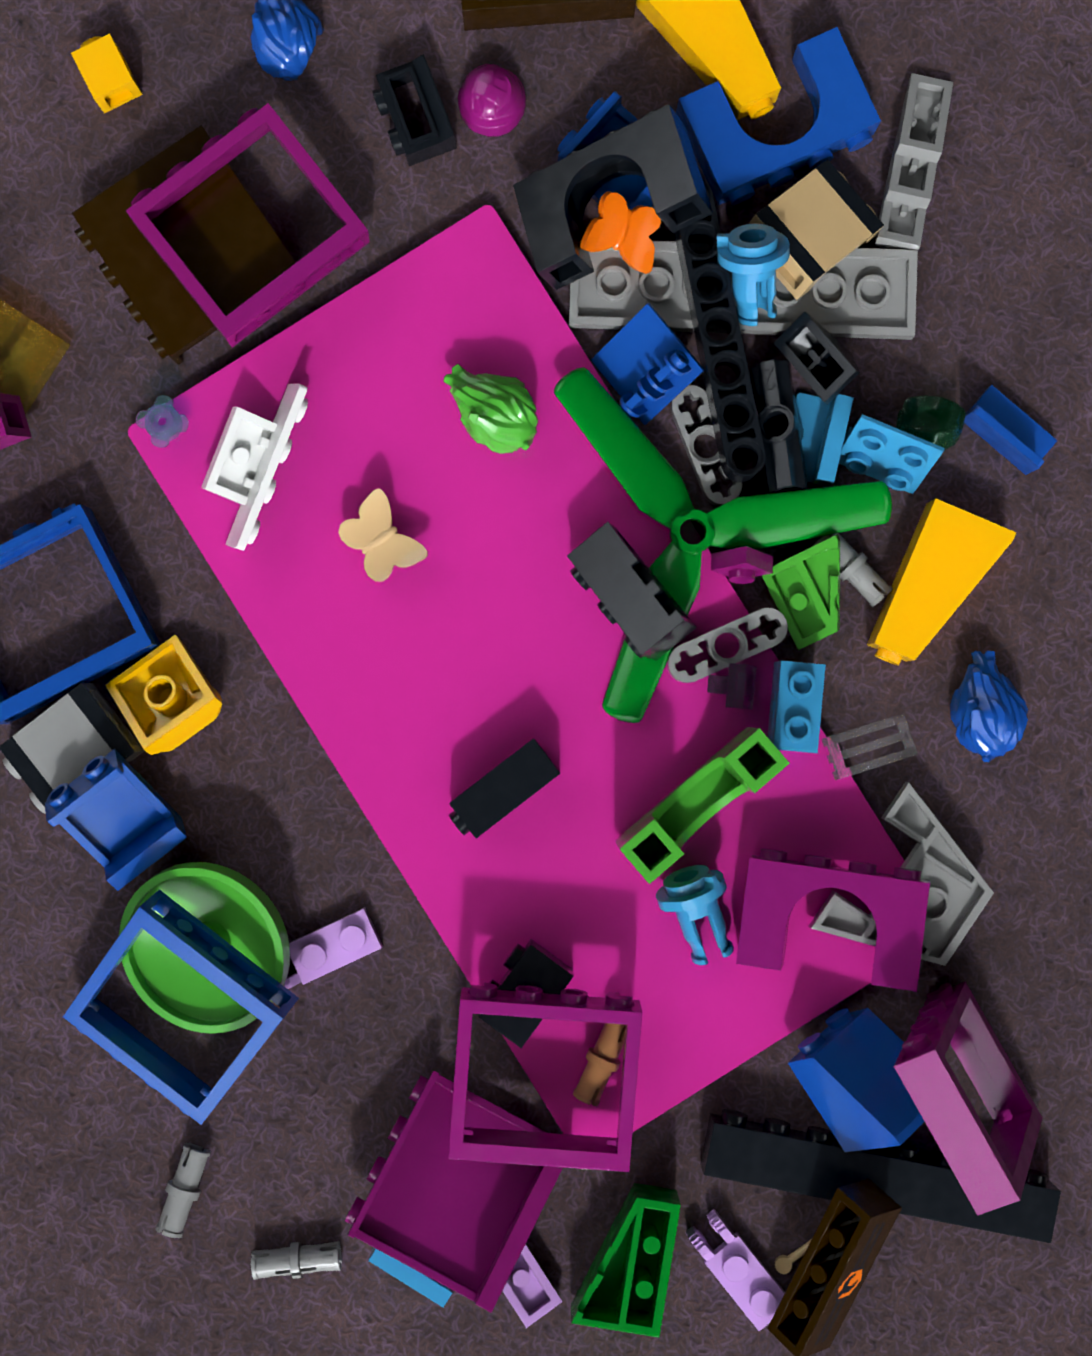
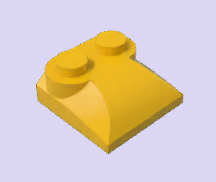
(165, 697)

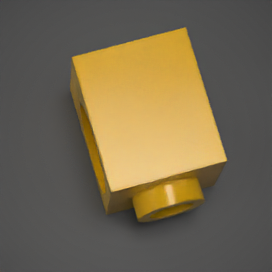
(106, 72)

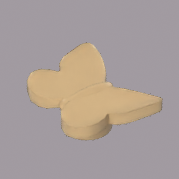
(380, 539)

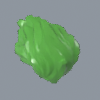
(494, 409)

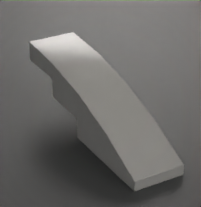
(914, 162)

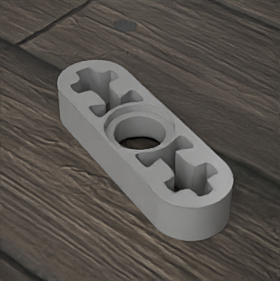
(685, 420)
(751, 621)

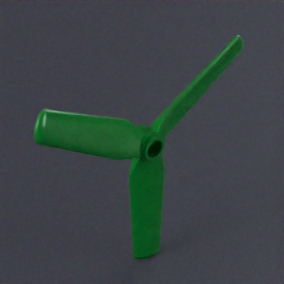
(662, 495)

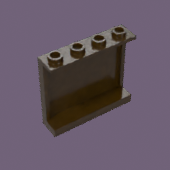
(210, 229)

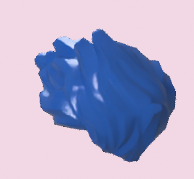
(284, 36)
(988, 709)

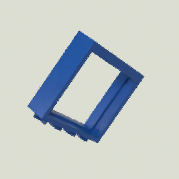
(35, 537)
(212, 959)

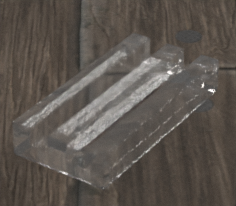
(837, 756)

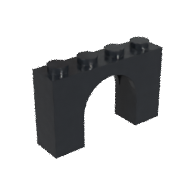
(557, 196)

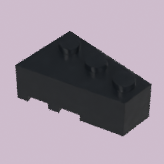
(629, 593)

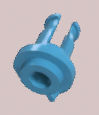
(753, 256)
(693, 895)

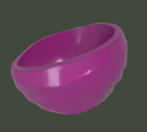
(491, 100)

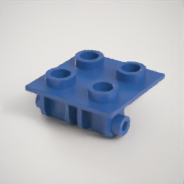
(647, 365)

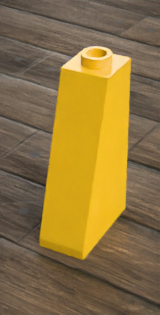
(719, 47)
(936, 575)

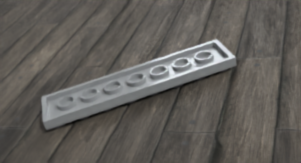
(859, 297)

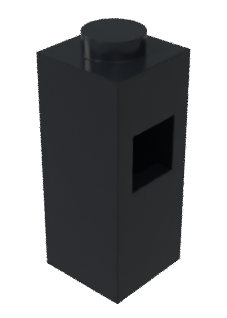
(502, 789)

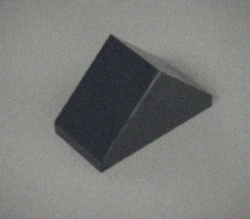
(818, 357)

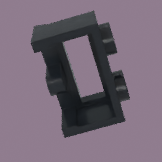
(442, 135)

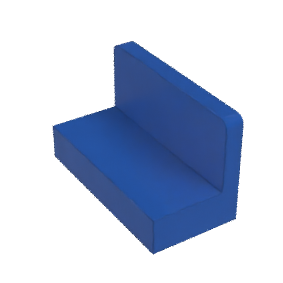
(1009, 430)

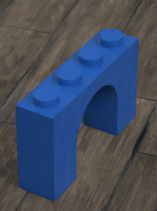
(739, 164)

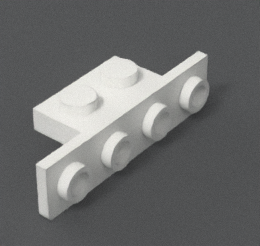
(248, 460)

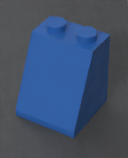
(855, 1082)

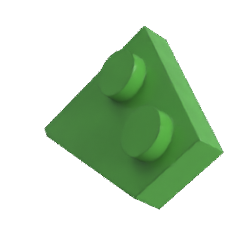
(809, 591)

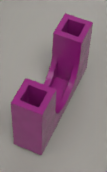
(894, 900)

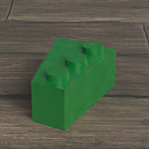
(633, 1266)

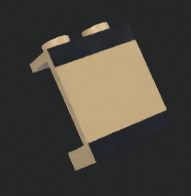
(822, 223)

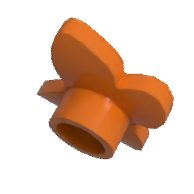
(623, 231)

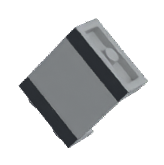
(65, 740)

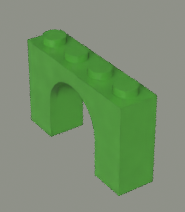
(738, 767)

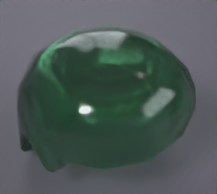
(932, 419)

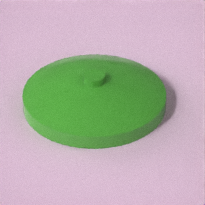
(230, 908)

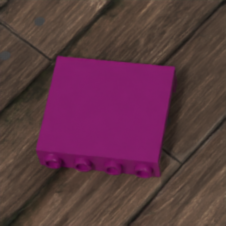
(447, 1215)

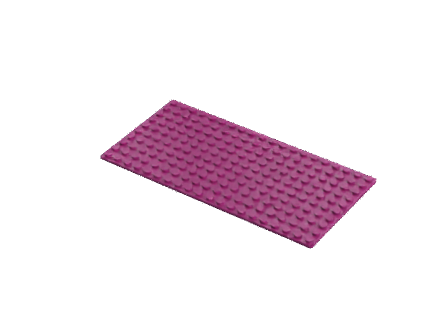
(498, 644)

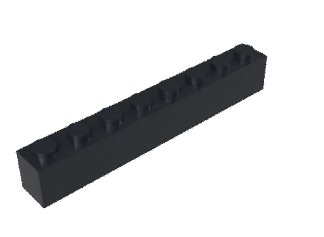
(817, 1165)

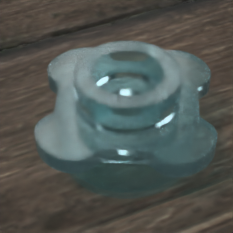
(170, 430)

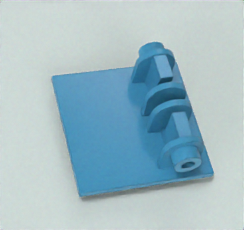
(888, 454)

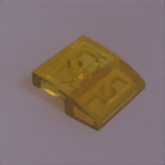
(26, 355)

